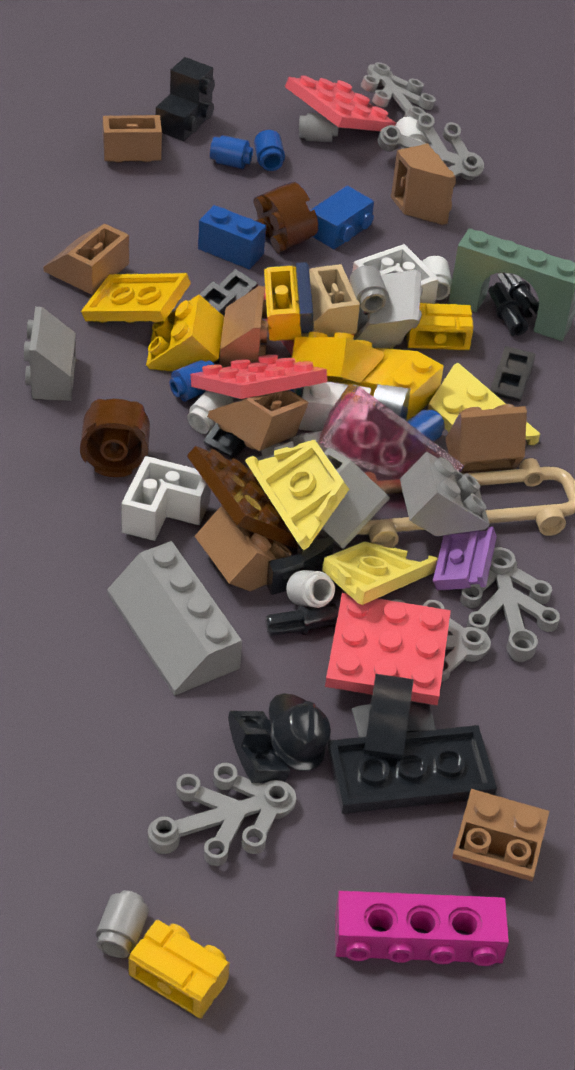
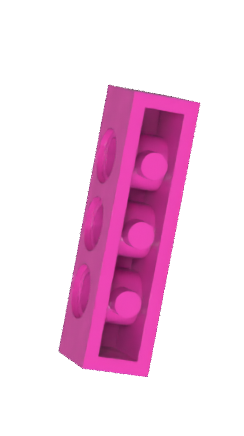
(437, 914)

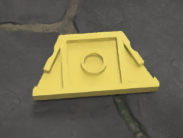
(463, 391)
(301, 488)
(374, 570)

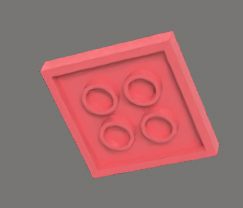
(339, 103)
(258, 378)
(389, 641)

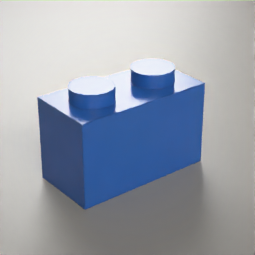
(343, 216)
(231, 237)

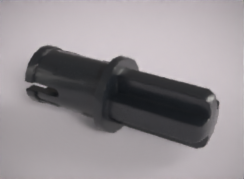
(520, 291)
(508, 309)
(302, 620)

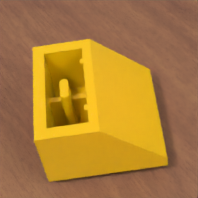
(186, 336)
(340, 355)

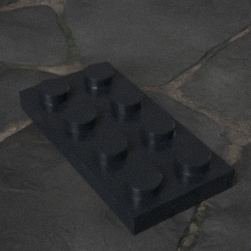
(433, 770)

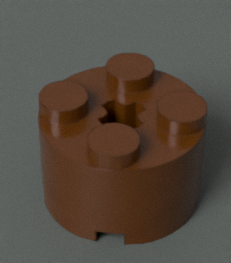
(286, 216)
(115, 436)

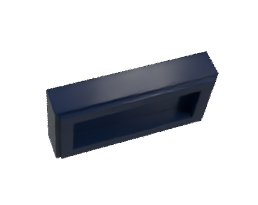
(304, 297)

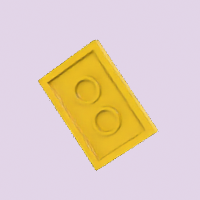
(136, 297)

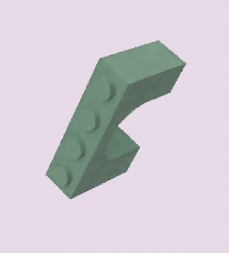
(550, 276)

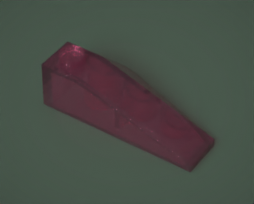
(376, 436)

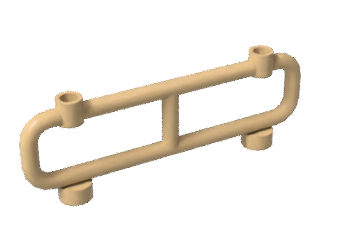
(548, 517)

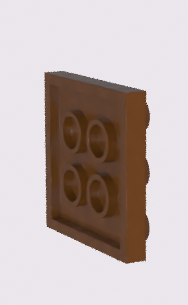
(241, 495)

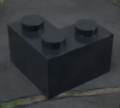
(188, 100)

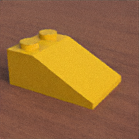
(406, 370)

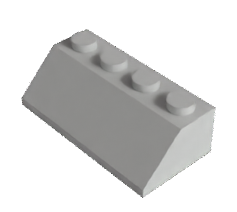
(175, 619)

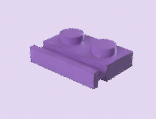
(464, 559)

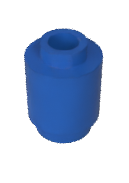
(269, 150)
(231, 151)
(181, 380)
(428, 423)

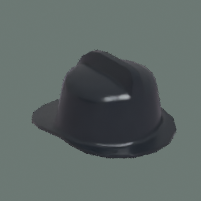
(298, 731)

